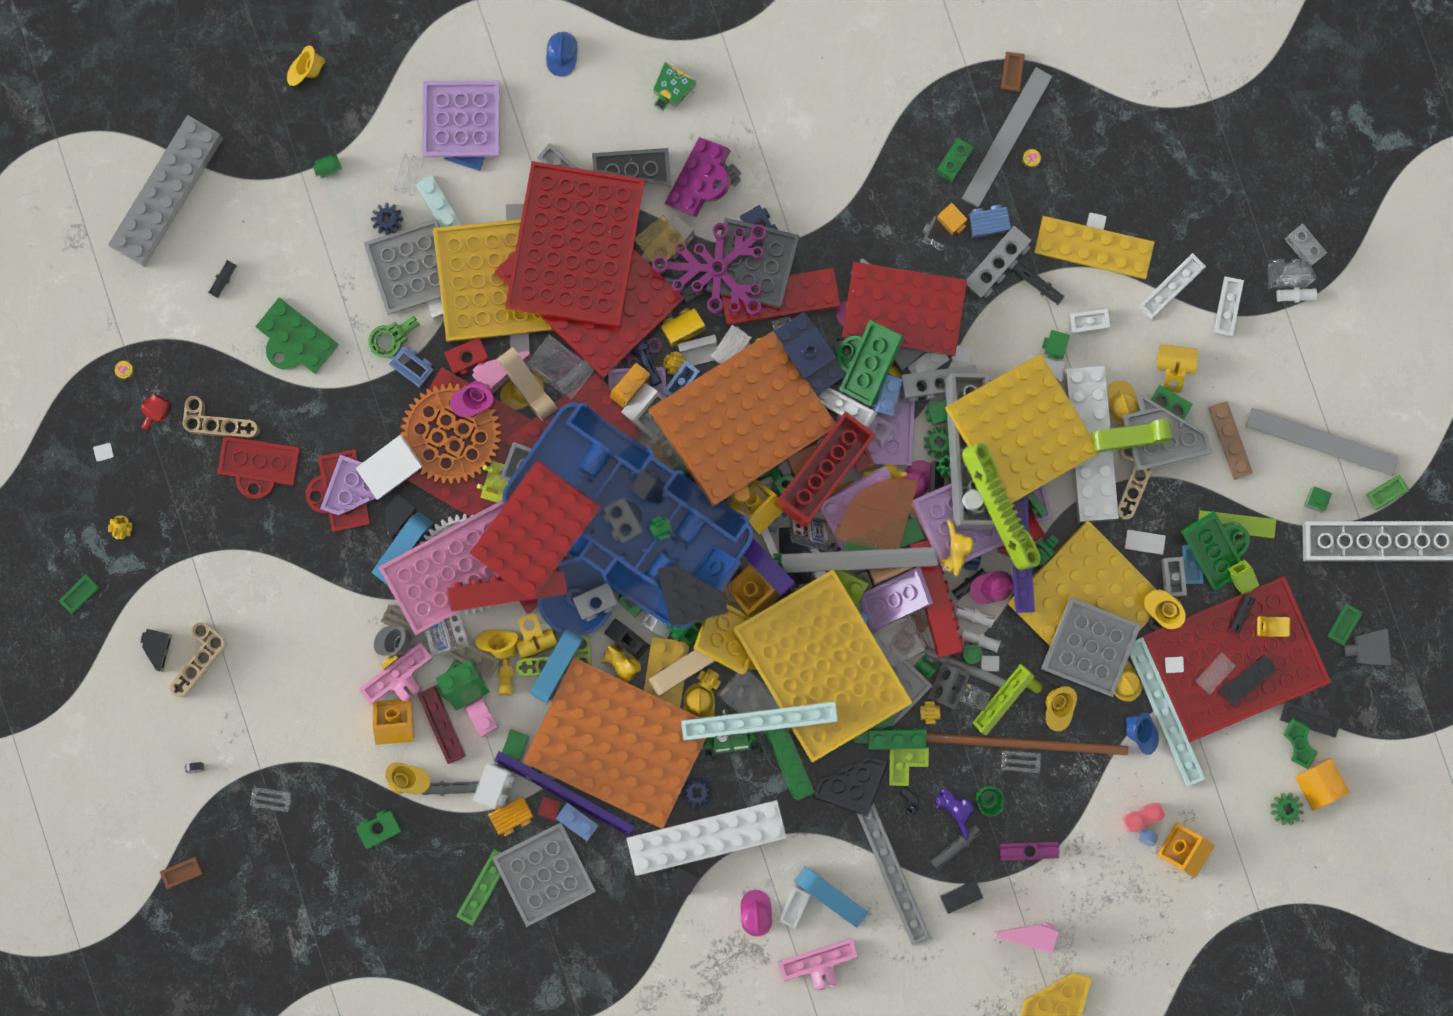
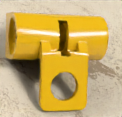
(1176, 363)
(535, 640)

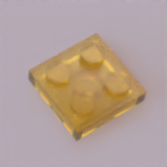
(659, 240)

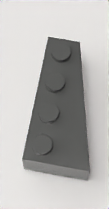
(642, 164)

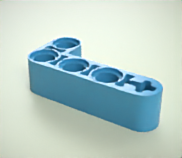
(407, 539)
(556, 666)
(831, 897)

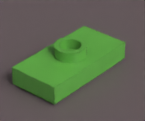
(1387, 492)

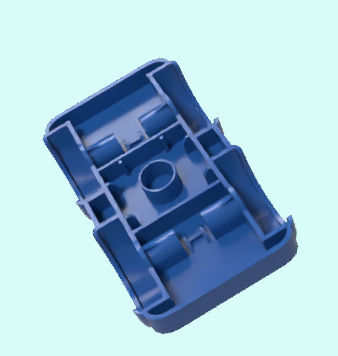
(603, 467)

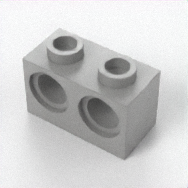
(1305, 245)

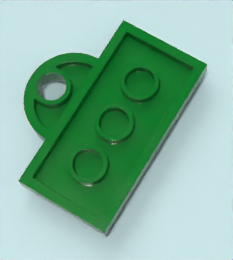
(295, 338)
(868, 362)
(1216, 547)

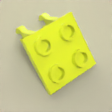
(493, 485)

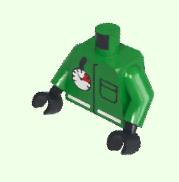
(731, 742)

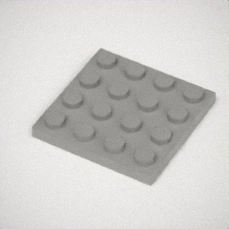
(406, 267)
(1091, 646)
(543, 874)

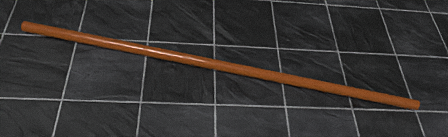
(1023, 743)

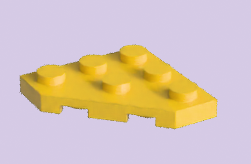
(1061, 998)

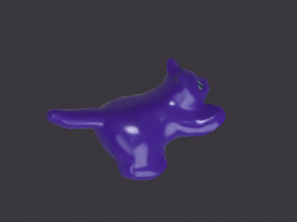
(960, 809)

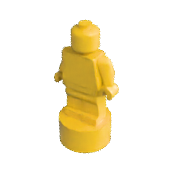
(505, 674)

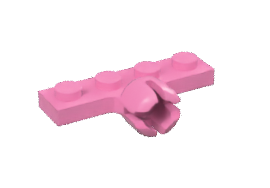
(398, 676)
(819, 963)

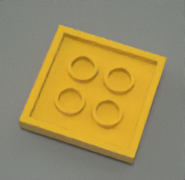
(721, 642)

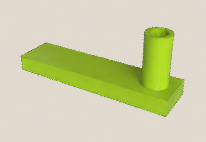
(1254, 525)
(1005, 697)

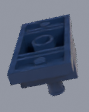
(810, 353)

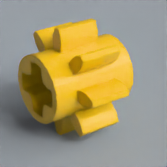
(673, 362)
(120, 527)
(709, 679)
(930, 712)

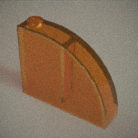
(878, 515)

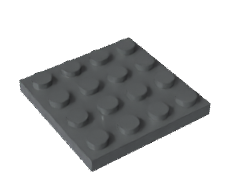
(769, 272)

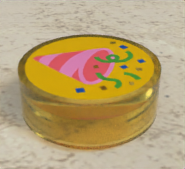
(1031, 158)
(124, 370)

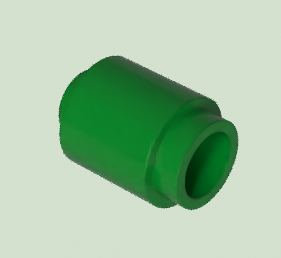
(327, 166)
(972, 654)

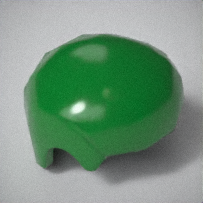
(989, 800)

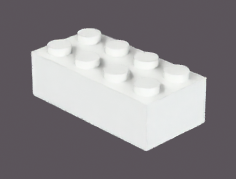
(494, 786)

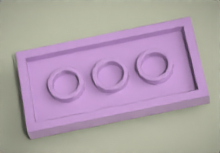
(896, 599)

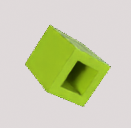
(1243, 577)

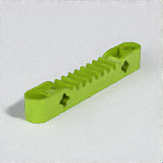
(1023, 552)

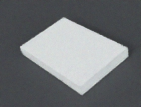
(389, 467)

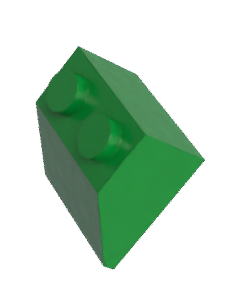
(463, 684)

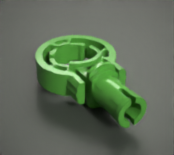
(402, 329)

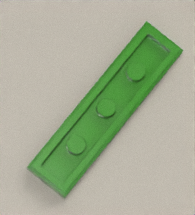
(480, 891)

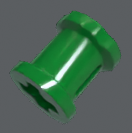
(925, 666)

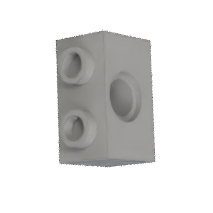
(1174, 576)
(583, 600)

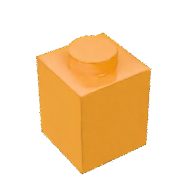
(952, 219)

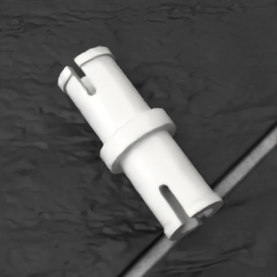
(1296, 294)
(974, 615)
(980, 640)

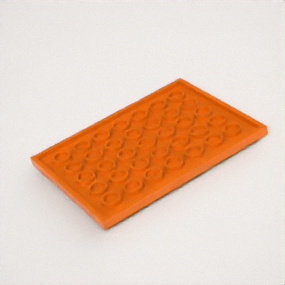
(742, 418)
(615, 743)

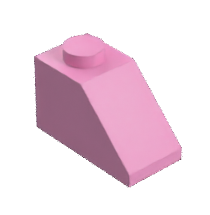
(481, 717)

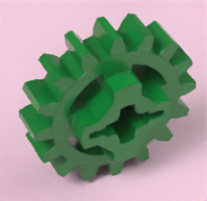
(1045, 549)

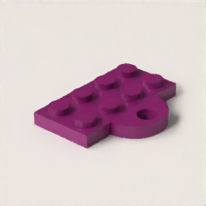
(700, 177)

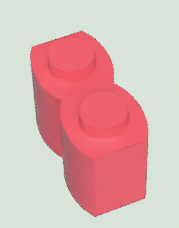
(1148, 814)

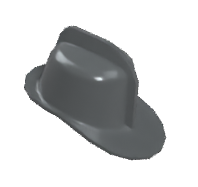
(392, 641)

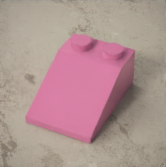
(493, 373)
(1036, 936)

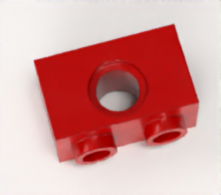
(455, 356)

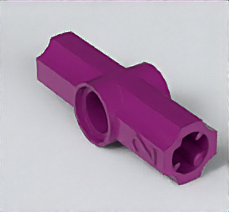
(1042, 850)

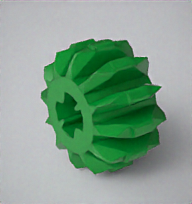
(935, 448)
(1292, 804)

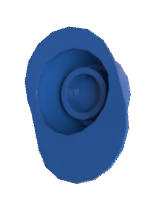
(561, 54)
(1143, 732)

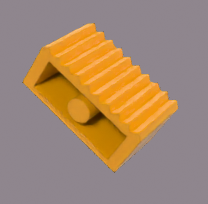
(629, 385)
(510, 816)

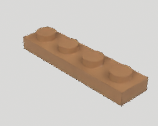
(1230, 440)

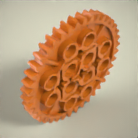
(461, 466)

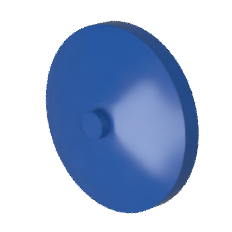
(561, 611)

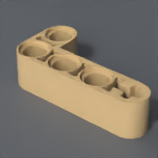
(527, 384)
(222, 423)
(1134, 484)
(195, 661)
(679, 671)

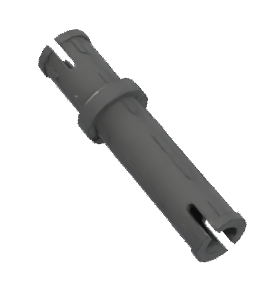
(452, 788)
(953, 849)

